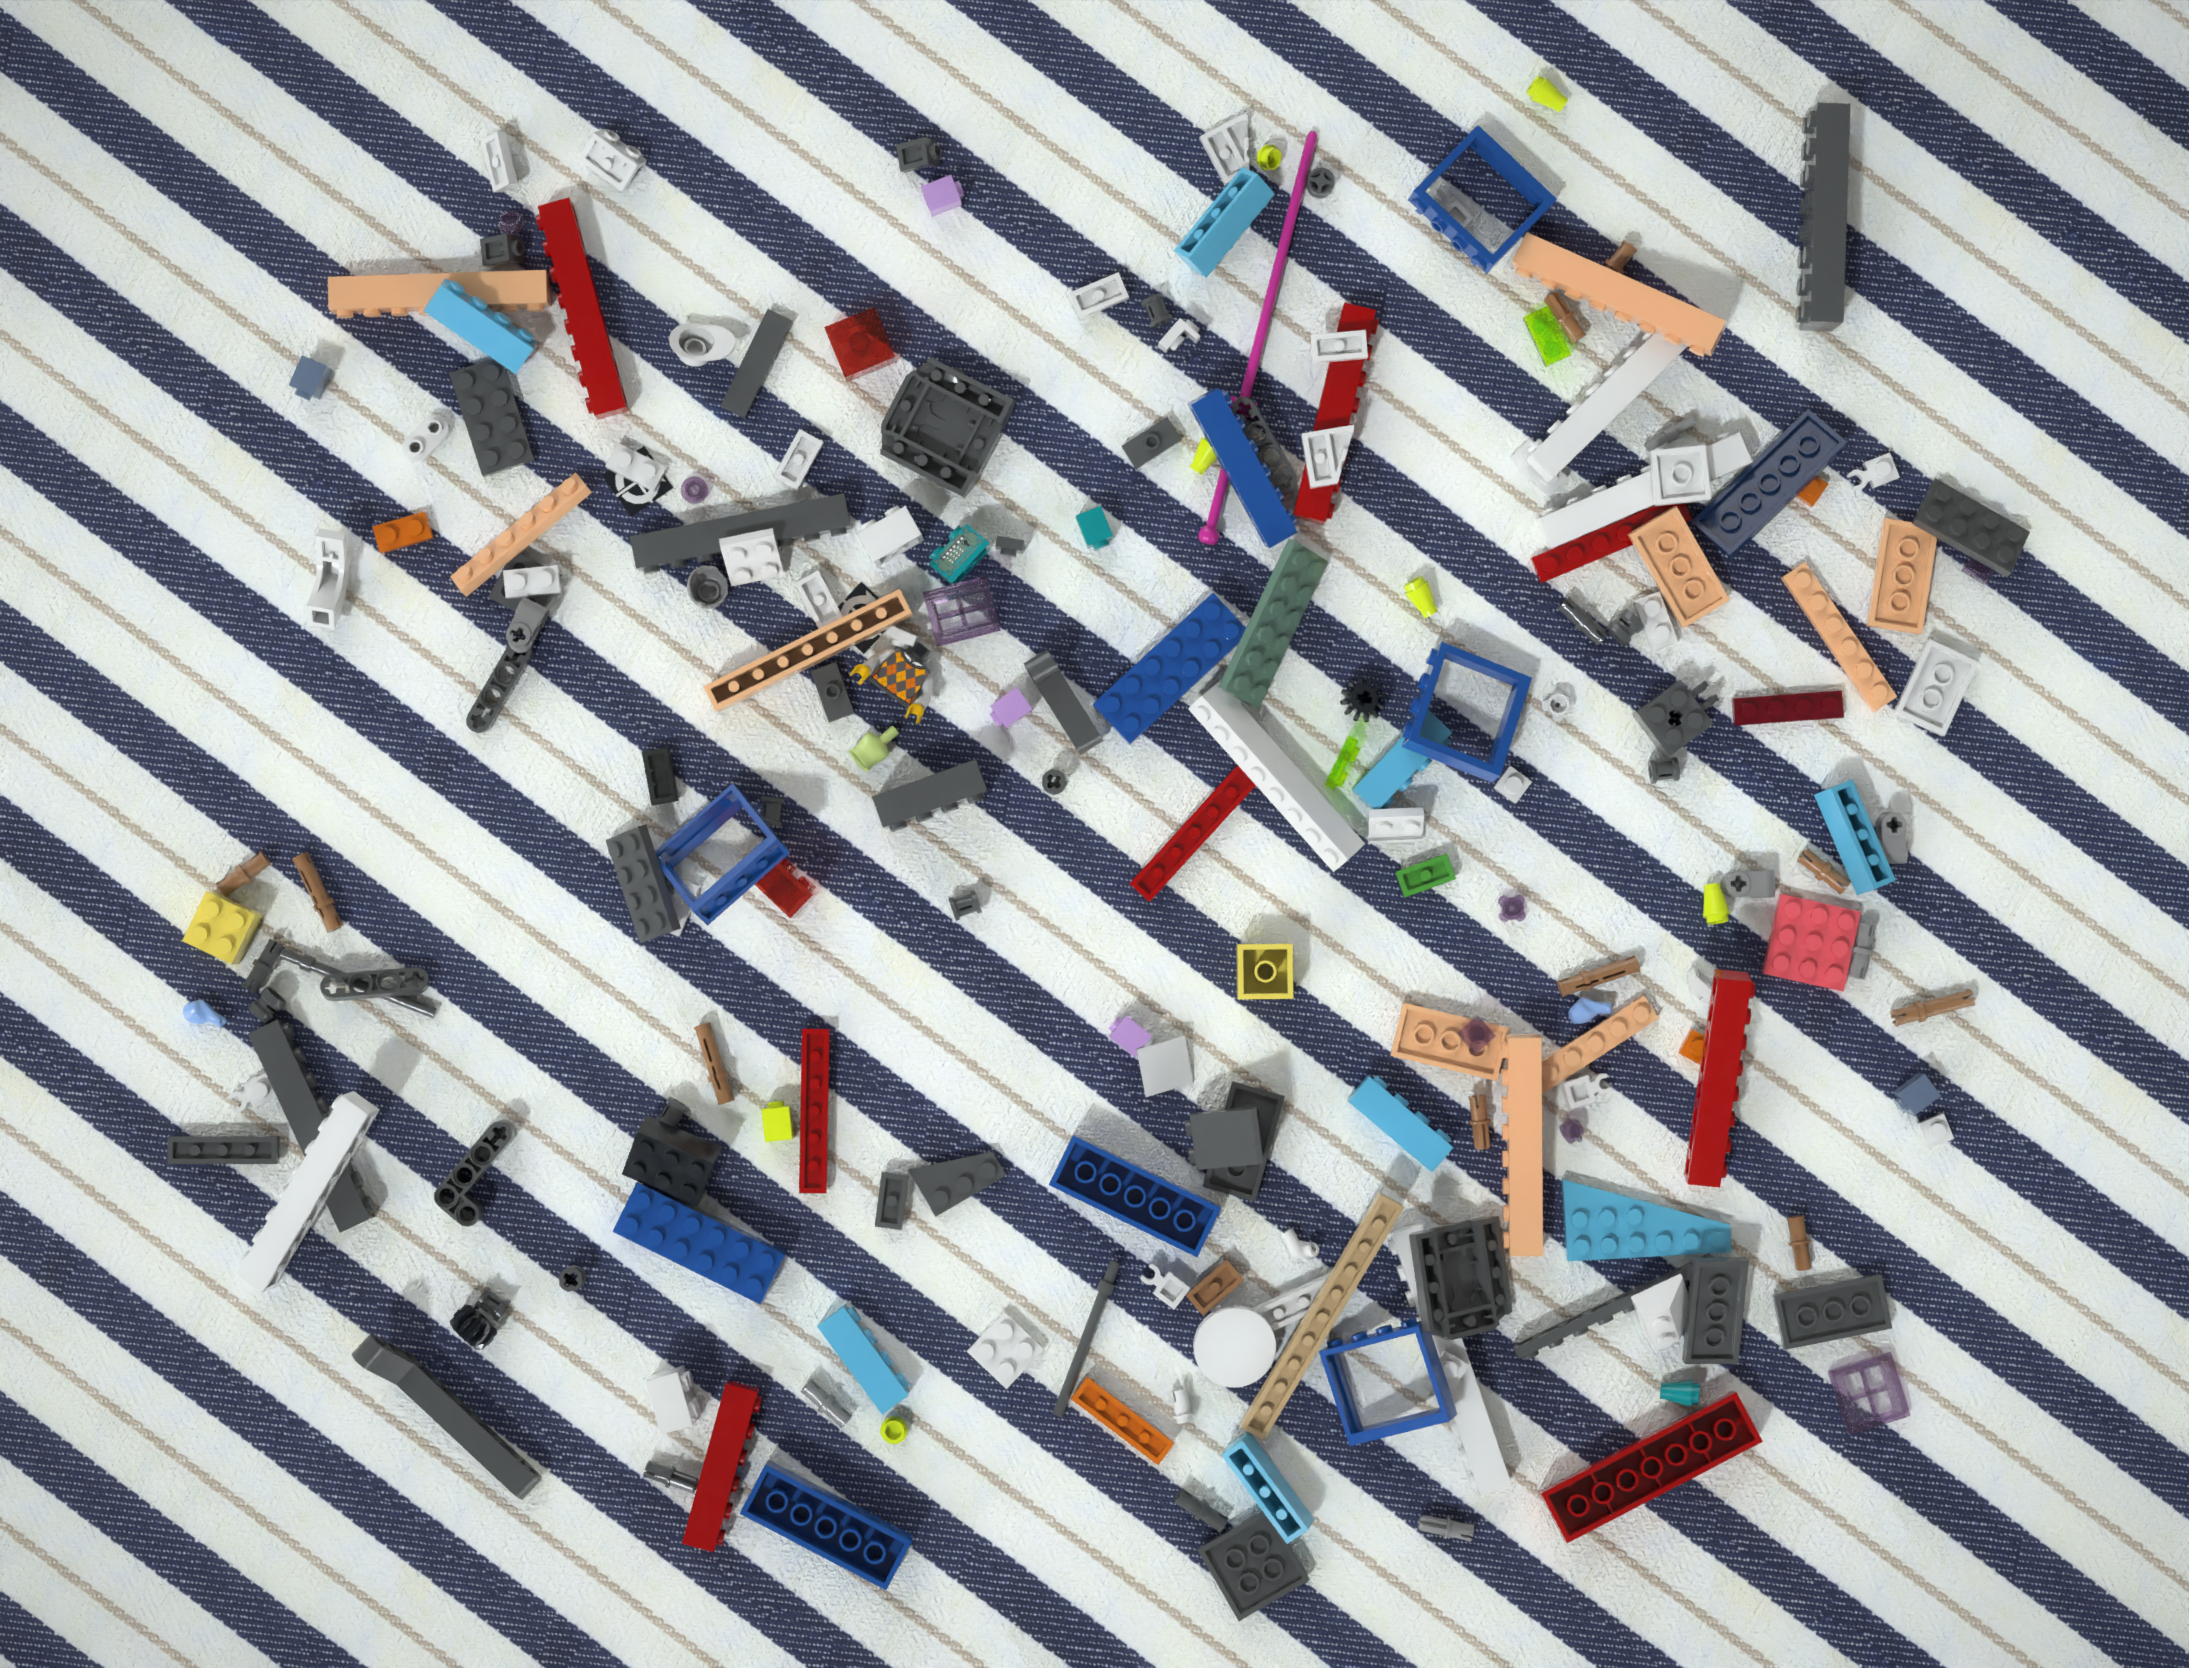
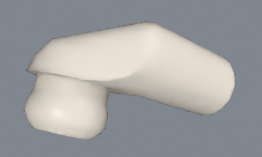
(1299, 1248)

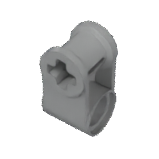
(527, 621)
(1894, 838)
(1752, 884)

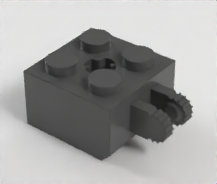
(1690, 720)

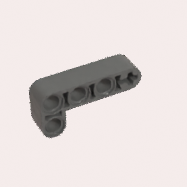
(1063, 702)
(479, 1168)

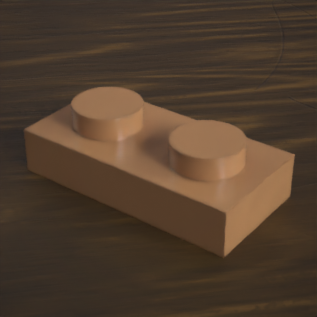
(1214, 1287)

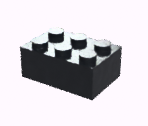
(672, 1160)

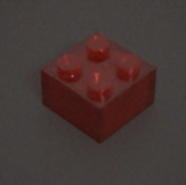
(860, 344)
(787, 889)

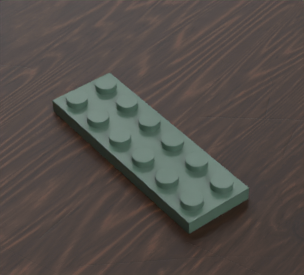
(1273, 623)

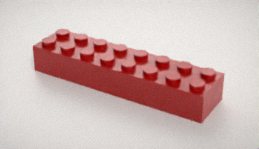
(1650, 1466)

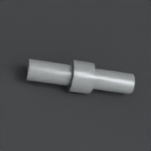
(1670, 433)

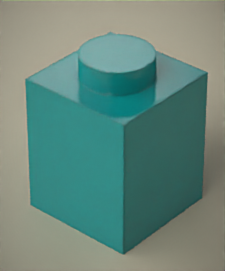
(1094, 528)

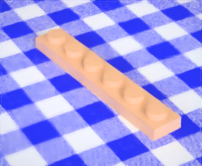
(520, 534)
(1838, 637)
(1596, 1042)

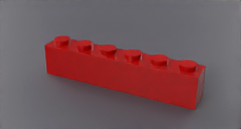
(721, 1465)

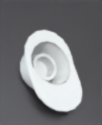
(701, 343)

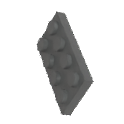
(492, 417)
(1971, 527)
(643, 883)
(1246, 1180)
(1715, 1310)
(1832, 1311)

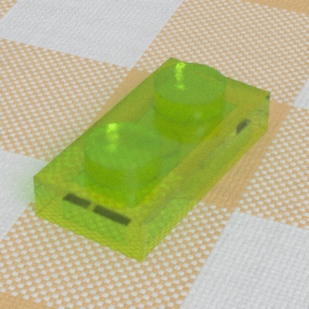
(1546, 336)
(1337, 774)

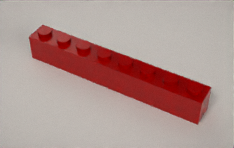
(582, 307)
(1335, 410)
(1718, 1078)

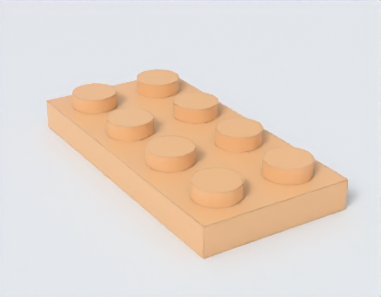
(1678, 567)
(1901, 577)
(1432, 1039)

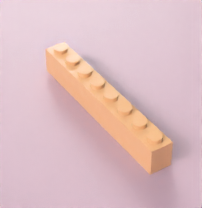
(413, 291)
(1619, 295)
(808, 651)
(1524, 1144)

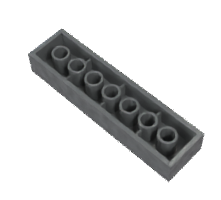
(1824, 217)

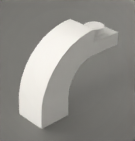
(331, 579)

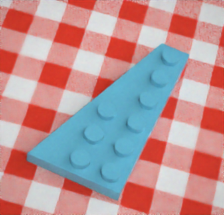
(1619, 1226)

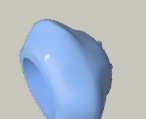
(1586, 1009)
(201, 1012)

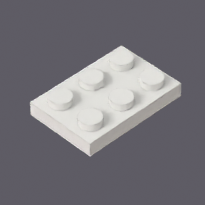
(1935, 687)

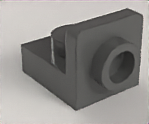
(918, 154)
(502, 250)

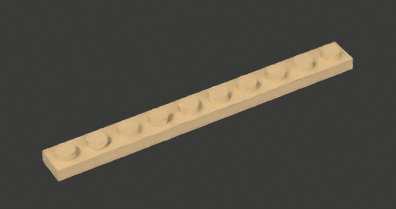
(1321, 1316)

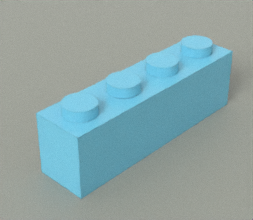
(1224, 222)
(480, 325)
(1397, 766)
(1854, 837)
(1399, 1123)
(864, 1359)
(1268, 1487)

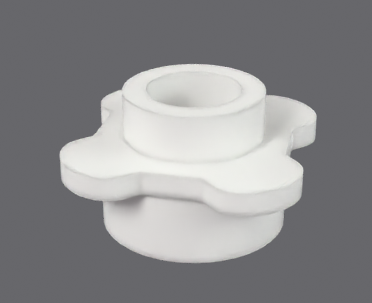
(1557, 697)

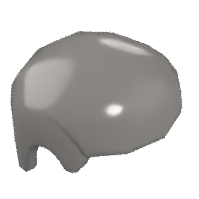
(707, 587)

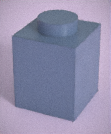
(310, 378)
(1915, 1094)

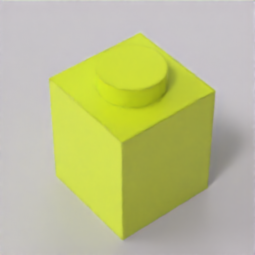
(777, 1122)

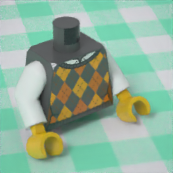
(900, 677)

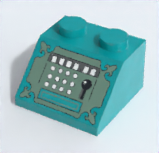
(959, 554)

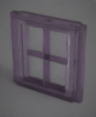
(961, 611)
(1869, 1393)

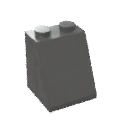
(1224, 1138)

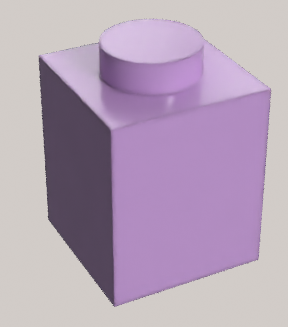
(942, 195)
(1010, 709)
(1129, 1034)

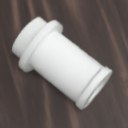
(1181, 1406)

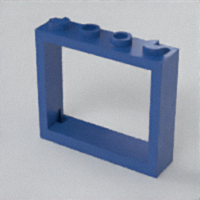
(1510, 170)
(1485, 770)
(741, 876)
(1343, 1398)

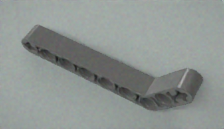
(449, 1412)

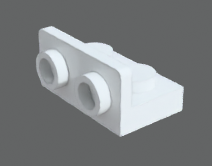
(612, 158)

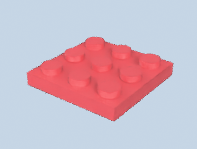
(1811, 942)

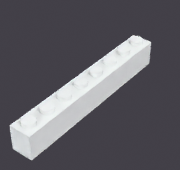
(1602, 405)
(1630, 495)
(1276, 776)
(307, 1191)

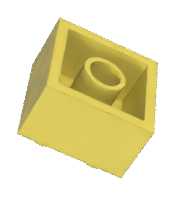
(222, 927)
(1264, 971)

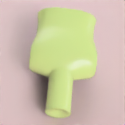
(872, 748)

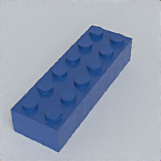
(1170, 669)
(1135, 1195)
(700, 1242)
(827, 1524)

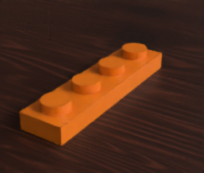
(1122, 1420)

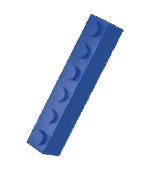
(1242, 467)

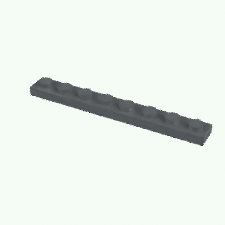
(1601, 1313)

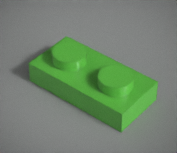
(1425, 875)

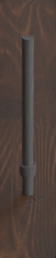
(309, 963)
(1105, 1288)

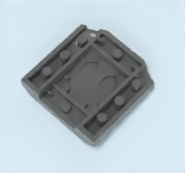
(944, 431)
(1461, 1277)

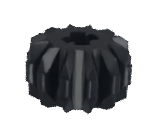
(1358, 691)
(473, 1327)

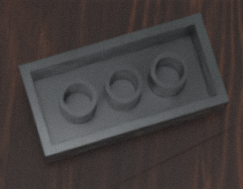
(930, 794)

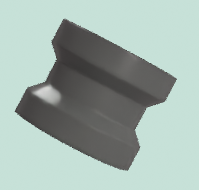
(1321, 177)

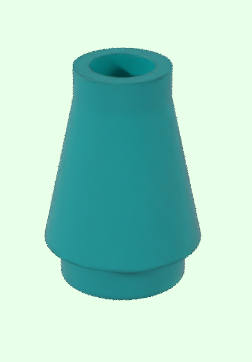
(1681, 1392)

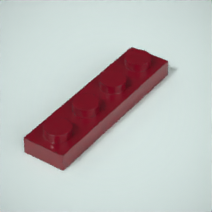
(1787, 708)

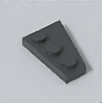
(956, 1180)

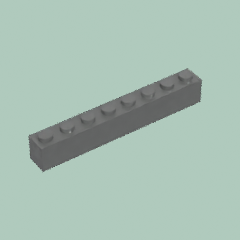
(701, 539)
(305, 1113)

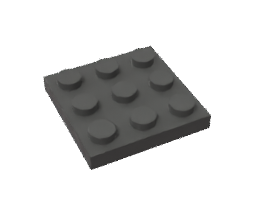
(1252, 1565)

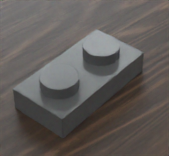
(891, 1200)

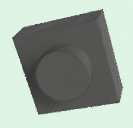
(1009, 546)

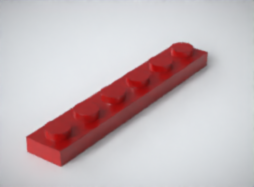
(1596, 544)
(1193, 834)
(814, 1111)

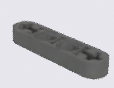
(1267, 442)
(495, 683)
(374, 979)

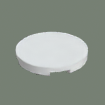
(1234, 1346)

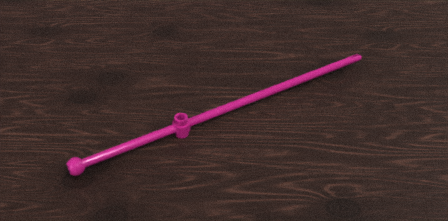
(1209, 534)

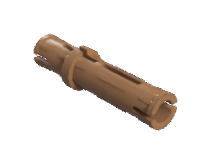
(322, 902)
(1587, 979)
(1923, 1010)
(714, 1063)

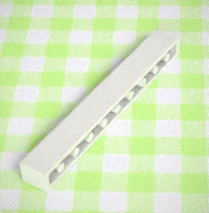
(1472, 1422)

